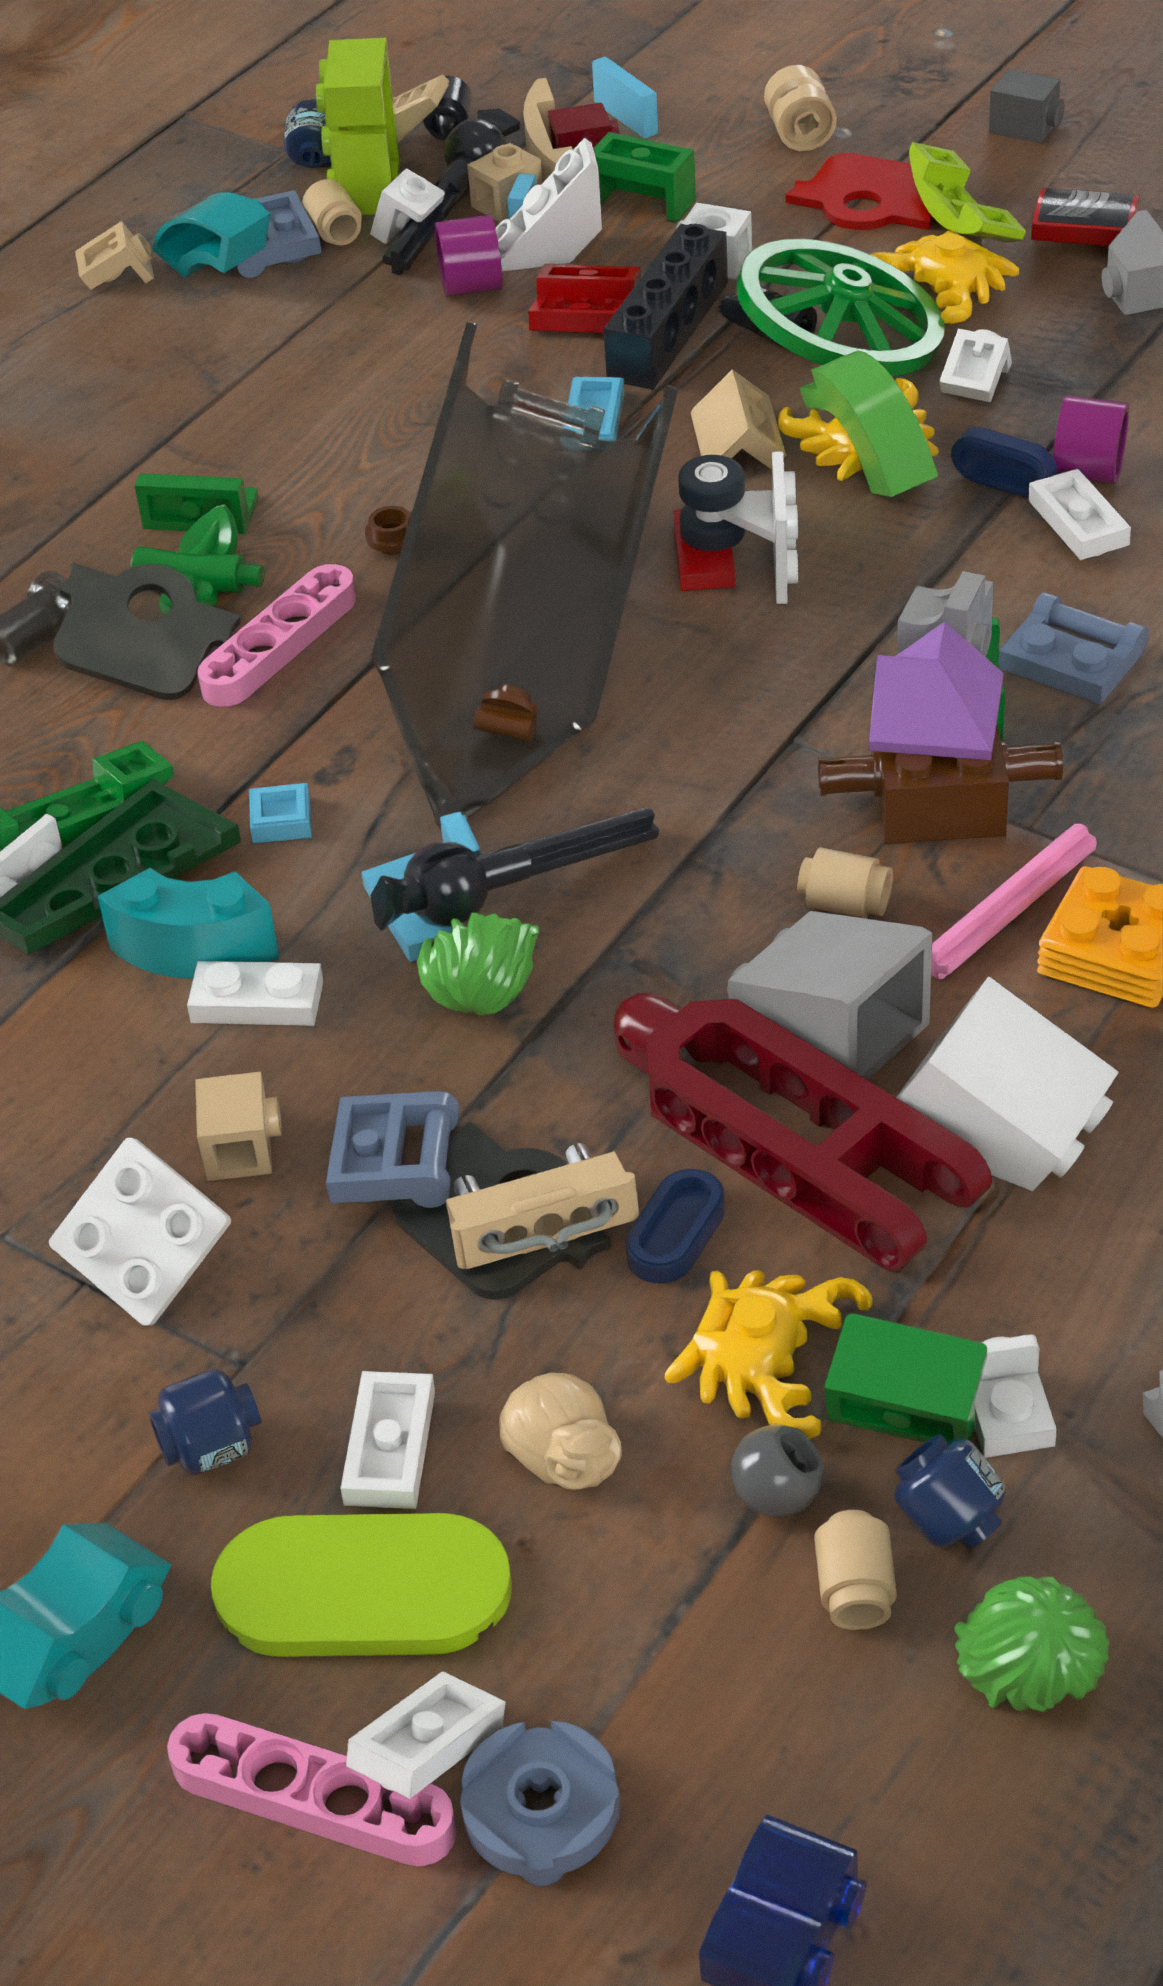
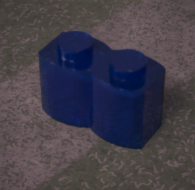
(782, 1910)

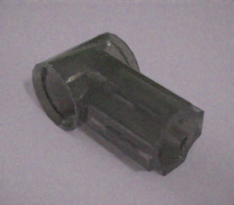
(34, 619)

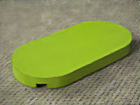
(361, 1584)

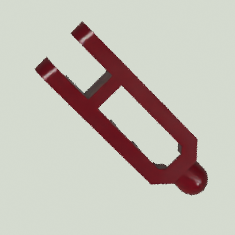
(817, 1181)

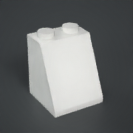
(1012, 1087)

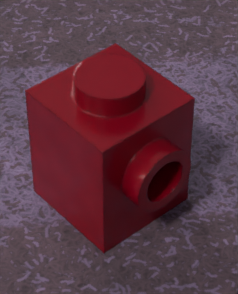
(573, 124)

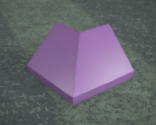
(936, 699)

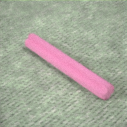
(1010, 899)

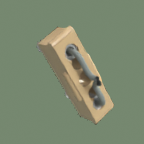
(540, 1208)

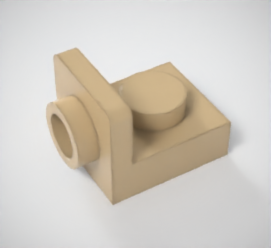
(111, 253)

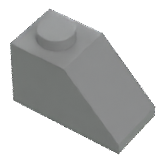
(1136, 266)

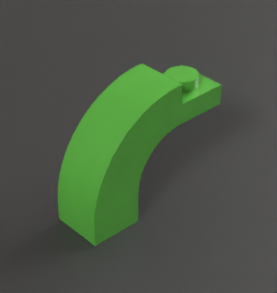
(875, 419)

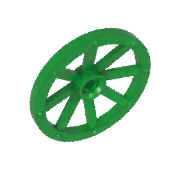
(842, 288)

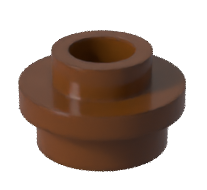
(387, 529)

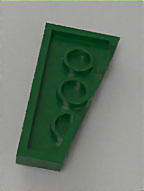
(145, 831)

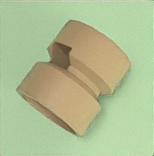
(800, 108)

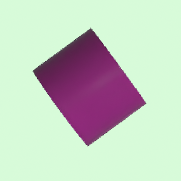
(468, 255)
(1091, 437)

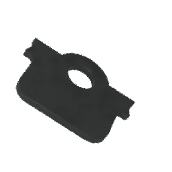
(145, 656)
(479, 1156)

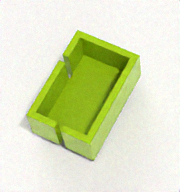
(359, 119)

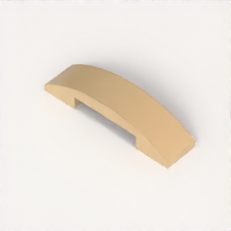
(536, 124)

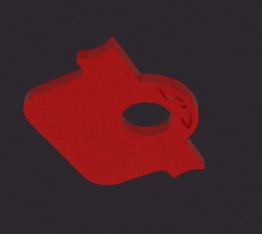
(863, 177)

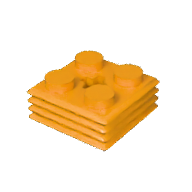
(1107, 937)

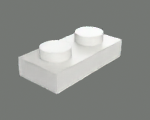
(1079, 514)
(255, 993)
(388, 1440)
(425, 1734)

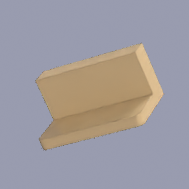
(737, 418)

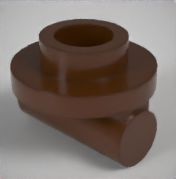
(507, 713)

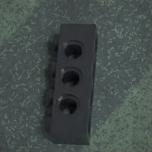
(666, 305)

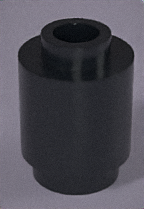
(451, 109)

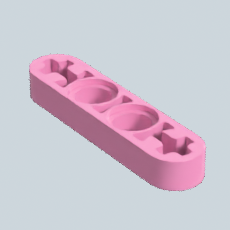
(235, 674)
(304, 1800)

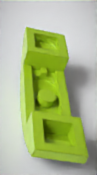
(941, 183)

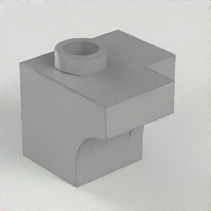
(963, 607)

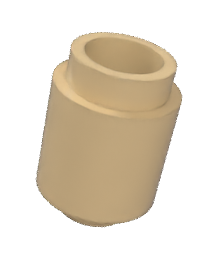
(332, 212)
(845, 883)
(855, 1569)

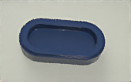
(1001, 460)
(675, 1226)

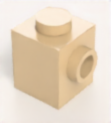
(495, 175)
(235, 1125)

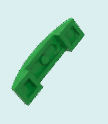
(82, 805)

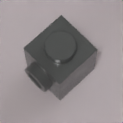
(1025, 106)

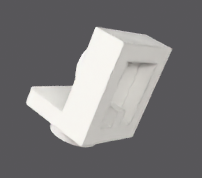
(404, 199)
(975, 364)
(1011, 1401)

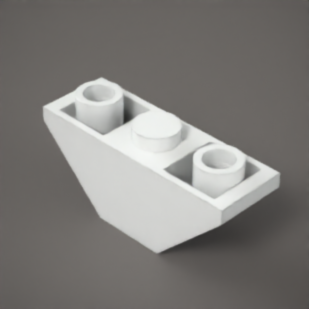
(555, 216)

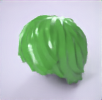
(479, 964)
(1032, 1644)

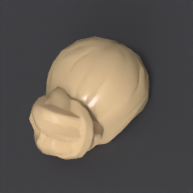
(560, 1431)

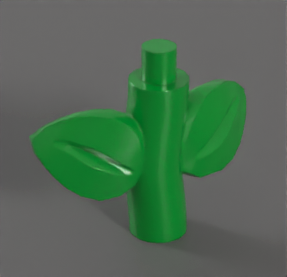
(206, 559)

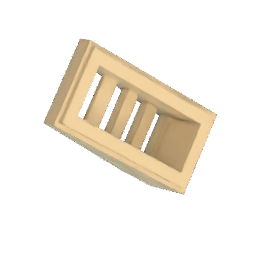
(417, 103)

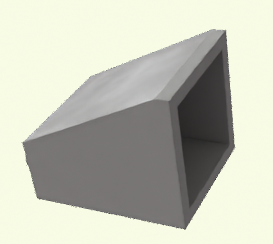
(843, 986)

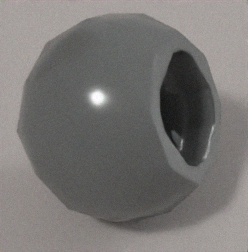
(776, 1470)

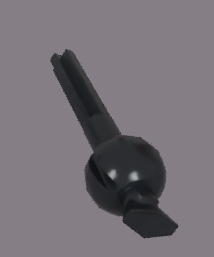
(463, 145)
(453, 881)

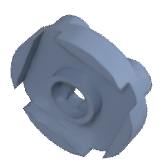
(545, 1841)

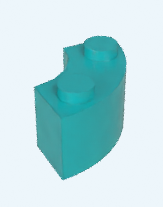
(213, 232)
(176, 923)
(74, 1611)

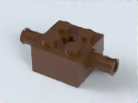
(941, 795)

